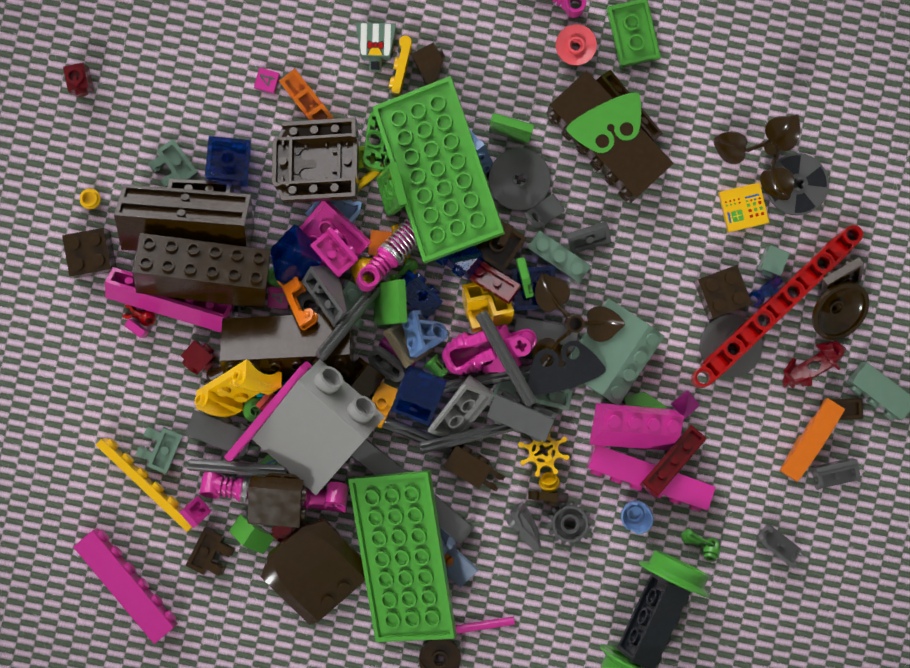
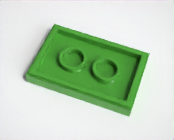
(633, 33)
(510, 128)
(391, 189)
(391, 303)

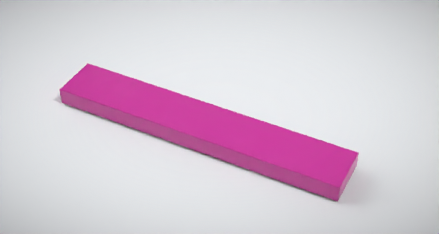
(265, 414)

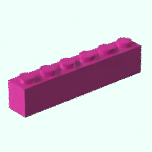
(121, 288)
(634, 471)
(126, 585)

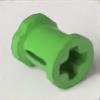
(436, 367)

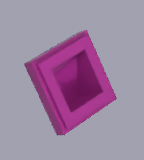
(685, 404)

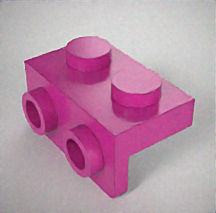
(334, 252)

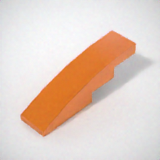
(304, 96)
(812, 439)

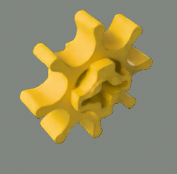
(548, 460)

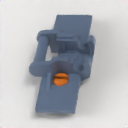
(457, 565)

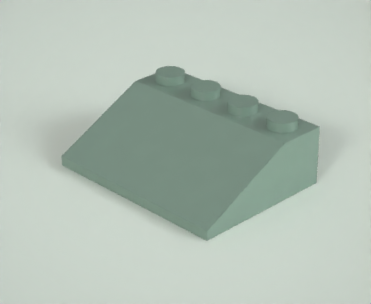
(621, 355)

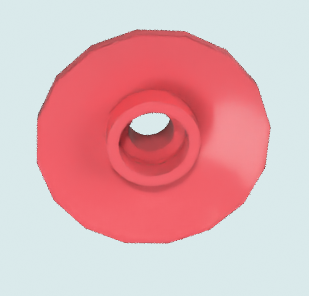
(576, 35)

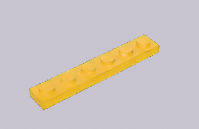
(140, 477)

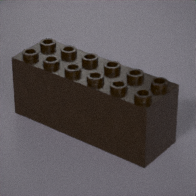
(628, 164)
(184, 215)
(201, 271)
(281, 345)

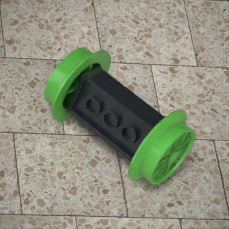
(655, 612)

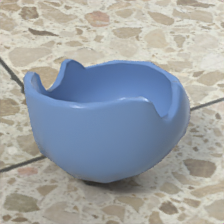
(637, 517)

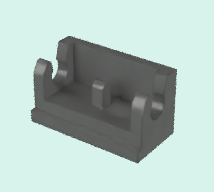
(835, 473)
(779, 545)

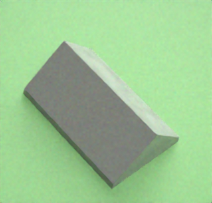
(462, 408)

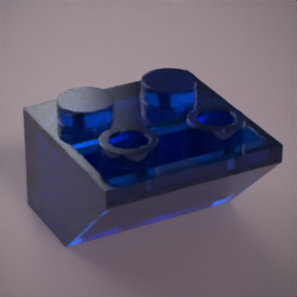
(293, 255)
(419, 395)

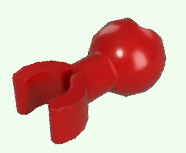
(144, 317)

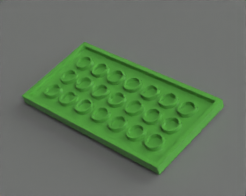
(439, 170)
(402, 556)

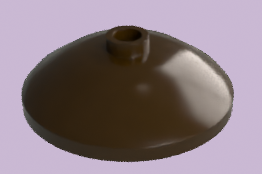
(840, 311)

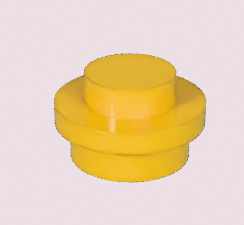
(90, 198)
(549, 482)

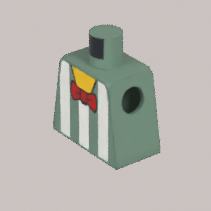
(376, 43)

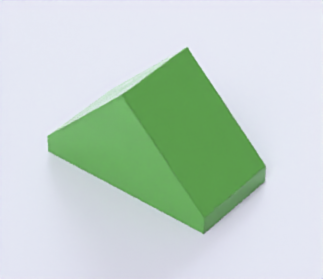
(251, 535)

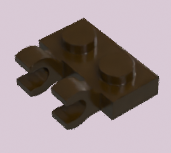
(205, 551)

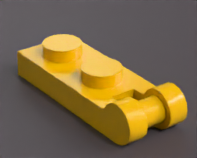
(400, 65)

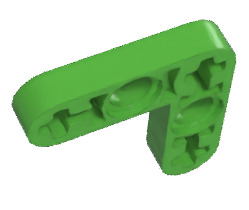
(374, 150)

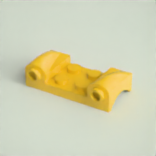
(229, 391)

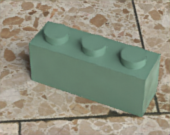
(558, 256)
(880, 391)

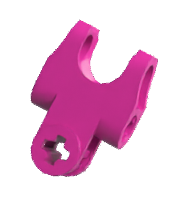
(518, 344)

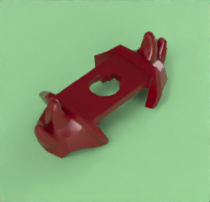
(829, 357)

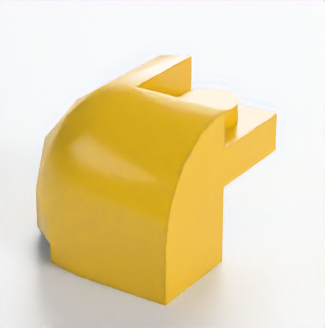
(478, 300)

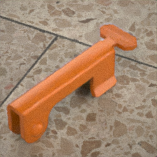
(292, 290)

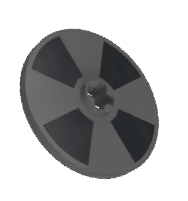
(813, 184)

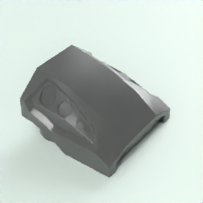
(524, 524)

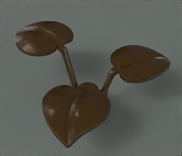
(782, 135)
(602, 321)

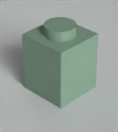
(772, 262)

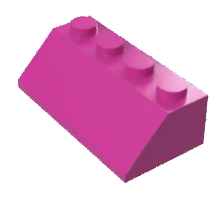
(635, 427)

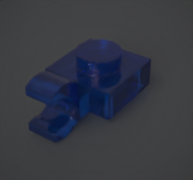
(769, 289)

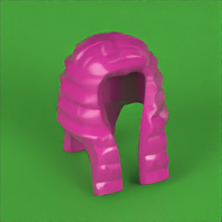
(463, 358)

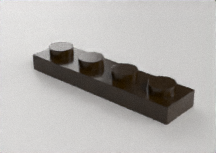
(615, 89)

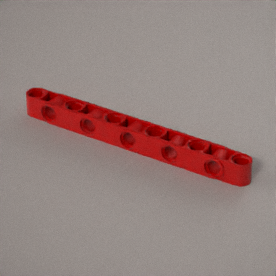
(777, 306)

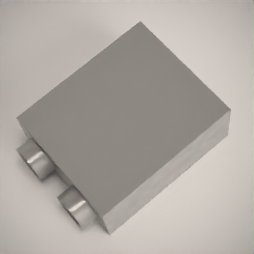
(318, 426)

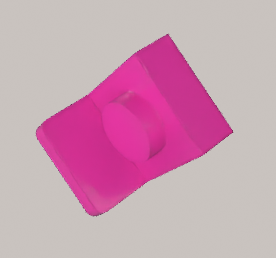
(195, 511)

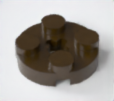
(443, 647)

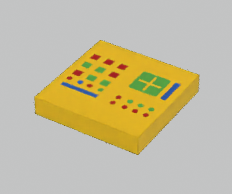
(743, 207)

